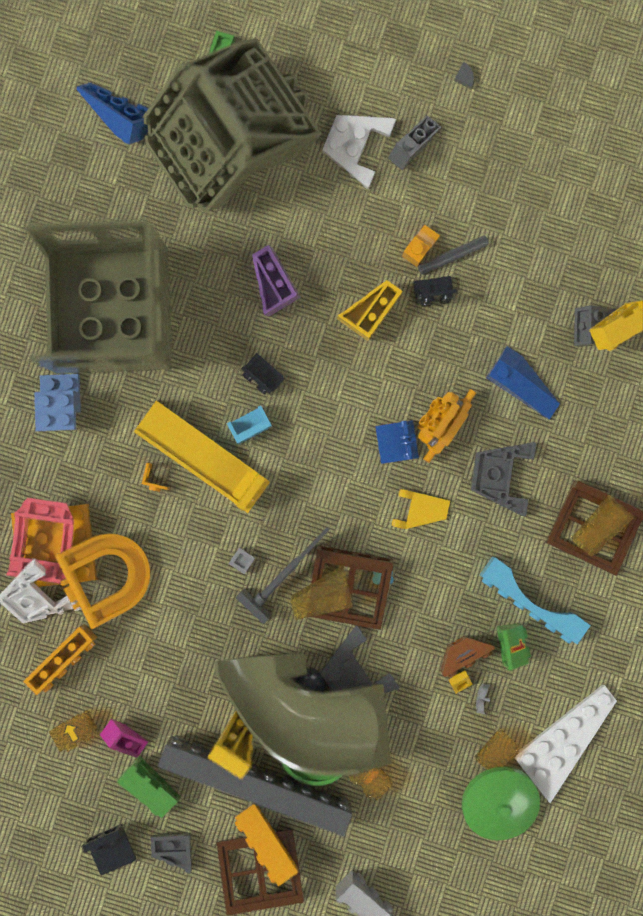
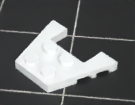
(348, 141)
(27, 600)

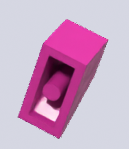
(123, 739)

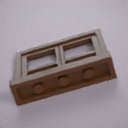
(597, 497)
(356, 561)
(265, 900)

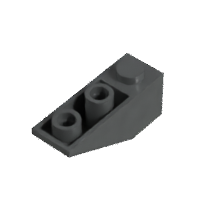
(413, 142)

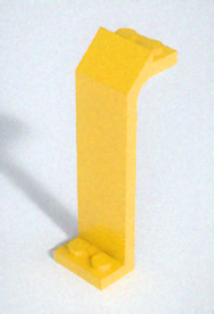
(202, 456)

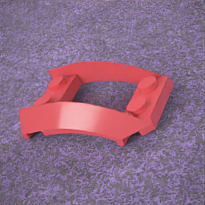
(44, 511)

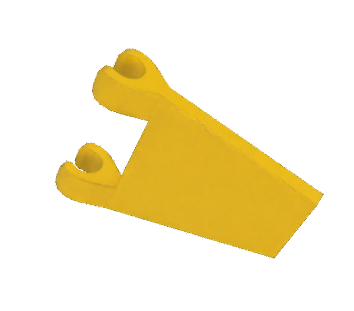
(422, 510)

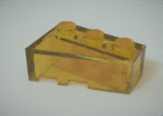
(602, 525)
(323, 596)

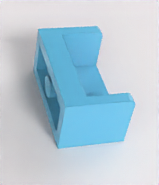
(249, 425)

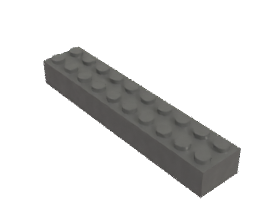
(259, 787)

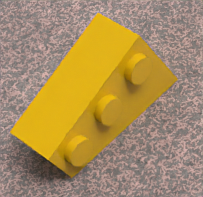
(234, 747)

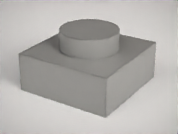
(242, 560)

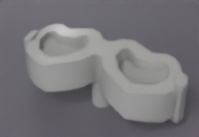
(481, 698)

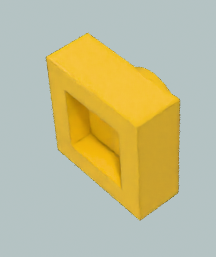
(460, 681)

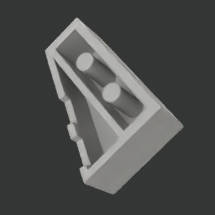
(360, 897)

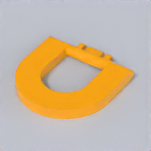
(118, 602)

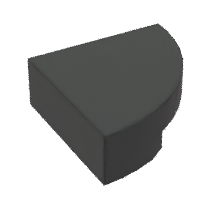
(465, 76)

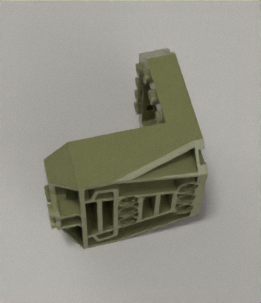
(239, 113)

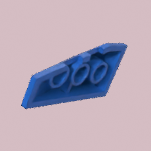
(120, 116)
(518, 378)

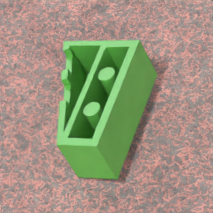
(149, 787)

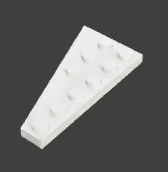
(558, 748)

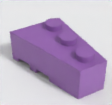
(274, 283)

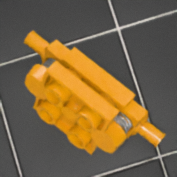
(443, 421)

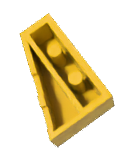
(371, 310)
(618, 326)

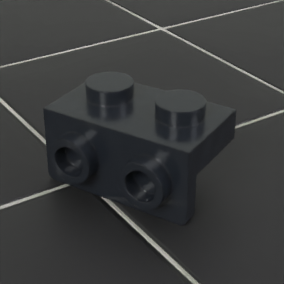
(263, 374)

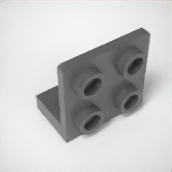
(585, 319)

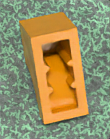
(420, 245)

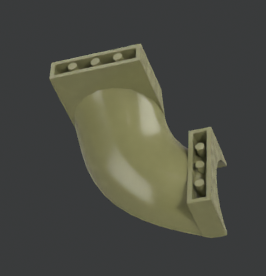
(307, 728)

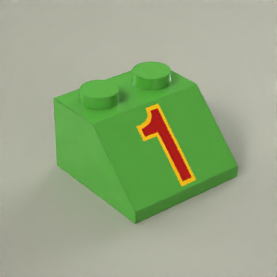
(513, 645)

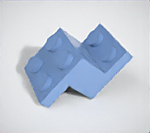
(57, 402)

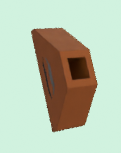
(464, 653)

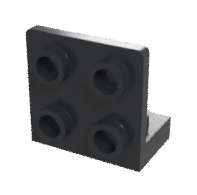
(434, 290)
(110, 849)

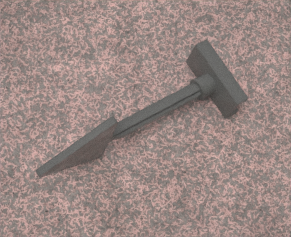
(254, 604)

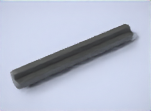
(453, 254)

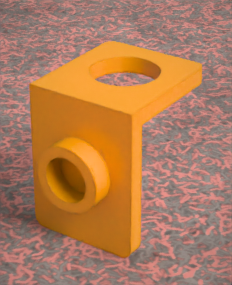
(154, 487)

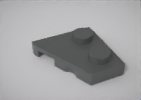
(173, 849)

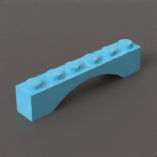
(566, 623)

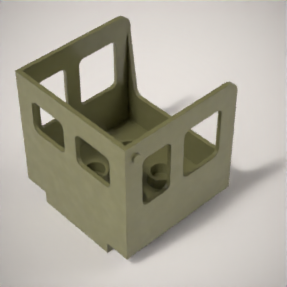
(105, 298)

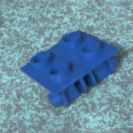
(397, 442)

